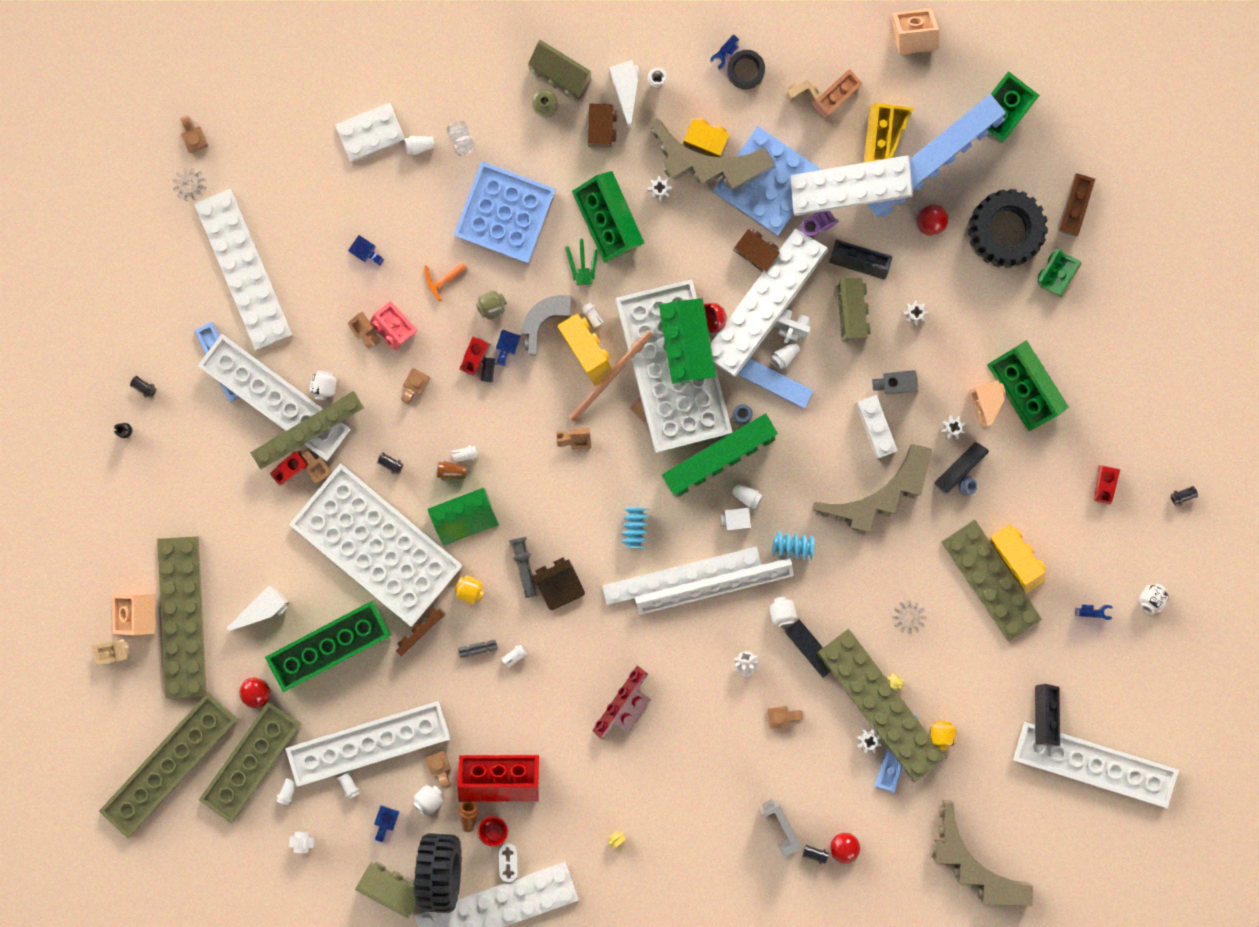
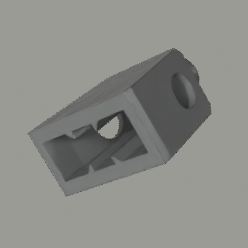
(906, 382)

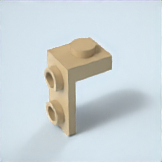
(798, 89)
(110, 652)

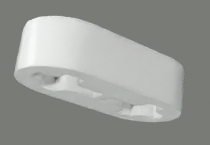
(503, 862)

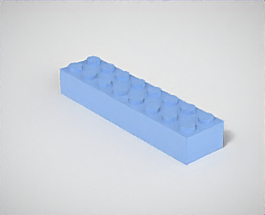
(946, 146)

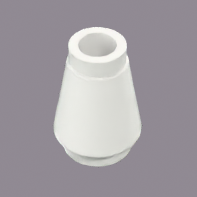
(657, 73)
(418, 144)
(783, 356)
(748, 496)

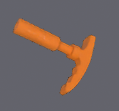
(448, 277)

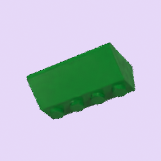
(608, 216)
(687, 341)
(1028, 386)

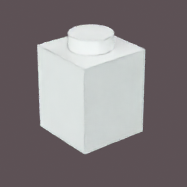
(736, 519)

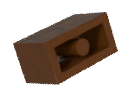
(601, 125)
(757, 250)

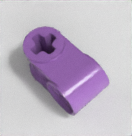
(821, 221)

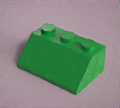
(1015, 100)
(463, 516)

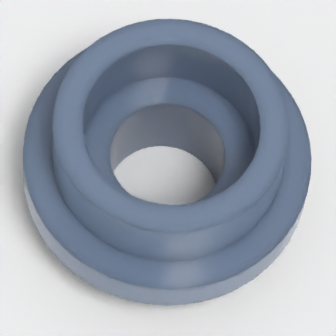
(742, 407)
(967, 486)

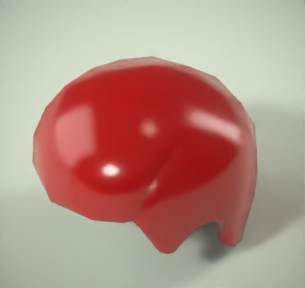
(932, 220)
(715, 317)
(254, 692)
(493, 831)
(845, 848)

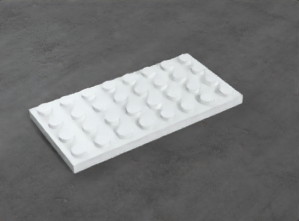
(673, 412)
(376, 545)

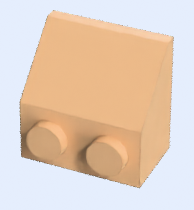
(916, 31)
(988, 401)
(133, 614)

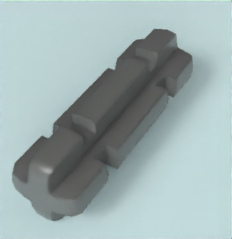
(477, 648)

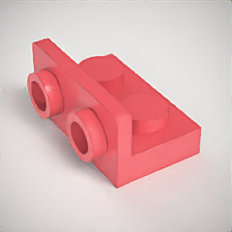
(392, 326)

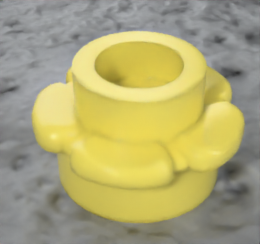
(895, 682)
(616, 839)

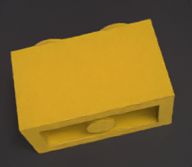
(706, 138)

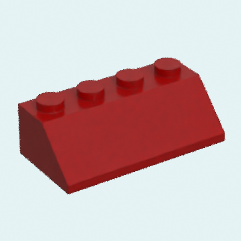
(498, 778)

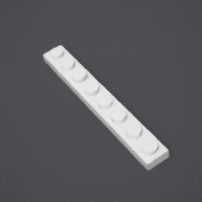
(681, 575)
(714, 586)

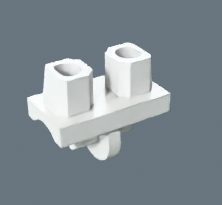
(792, 329)

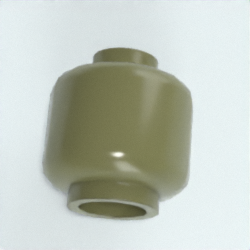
(547, 109)
(491, 305)

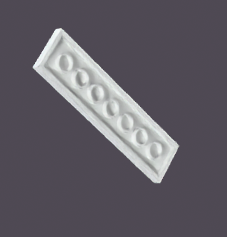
(243, 269)
(766, 302)
(268, 392)
(368, 743)
(1099, 766)
(509, 901)

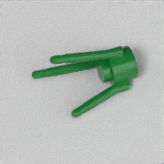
(583, 276)

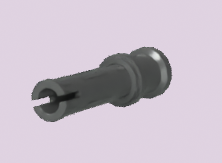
(522, 557)

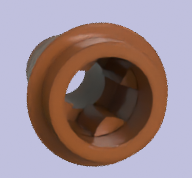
(449, 470)
(468, 814)

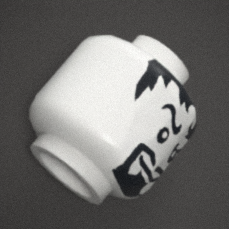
(323, 385)
(1153, 599)

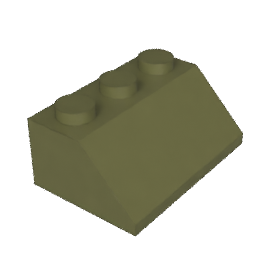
(559, 70)
(853, 309)
(388, 889)

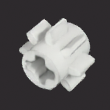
(664, 191)
(919, 308)
(947, 429)
(746, 663)
(871, 746)
(301, 842)

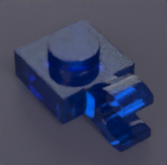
(729, 47)
(364, 249)
(507, 345)
(1089, 611)
(385, 820)

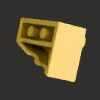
(884, 130)
(586, 347)
(1019, 557)

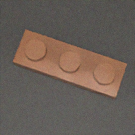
(837, 93)

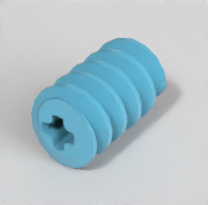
(635, 527)
(793, 545)

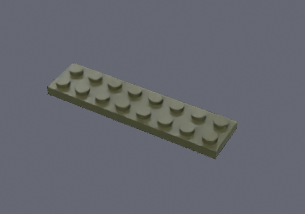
(182, 617)
(881, 705)
(168, 765)

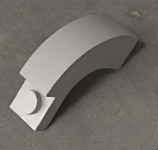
(545, 309)

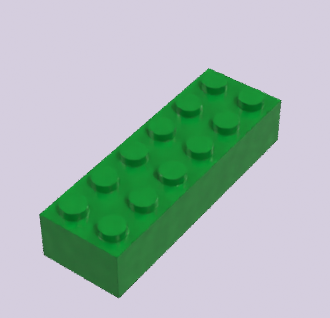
(719, 454)
(328, 646)

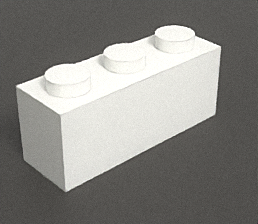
(876, 426)

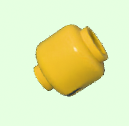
(469, 590)
(943, 734)

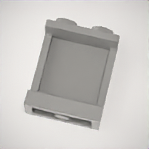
(791, 844)

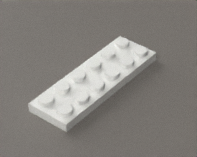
(851, 185)

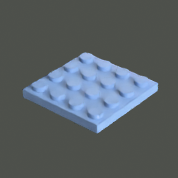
(769, 196)
(504, 212)

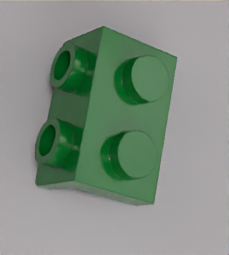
(1058, 272)

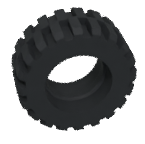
(1029, 213)
(438, 873)

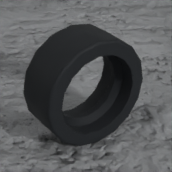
(731, 69)

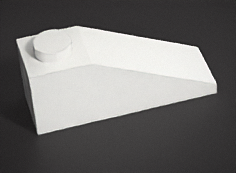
(625, 82)
(266, 605)

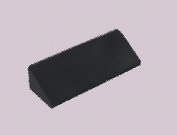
(860, 259)
(961, 467)
(807, 645)
(1047, 715)

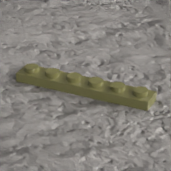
(307, 430)

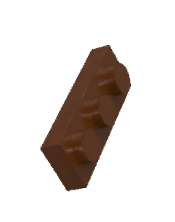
(1076, 204)
(419, 631)

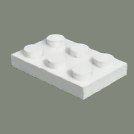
(370, 132)

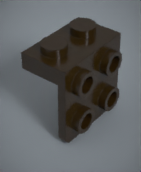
(559, 583)

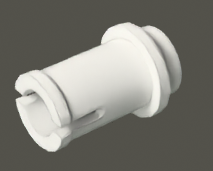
(592, 315)
(465, 454)
(515, 655)
(348, 785)
(287, 792)

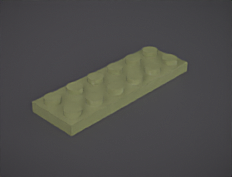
(991, 580)
(250, 761)

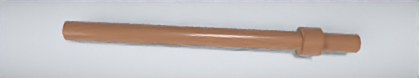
(636, 347)

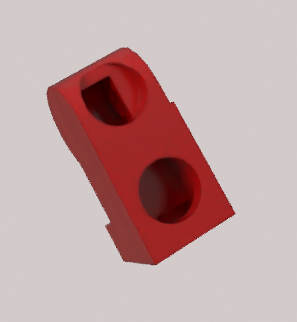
(474, 355)
(289, 468)
(1106, 484)

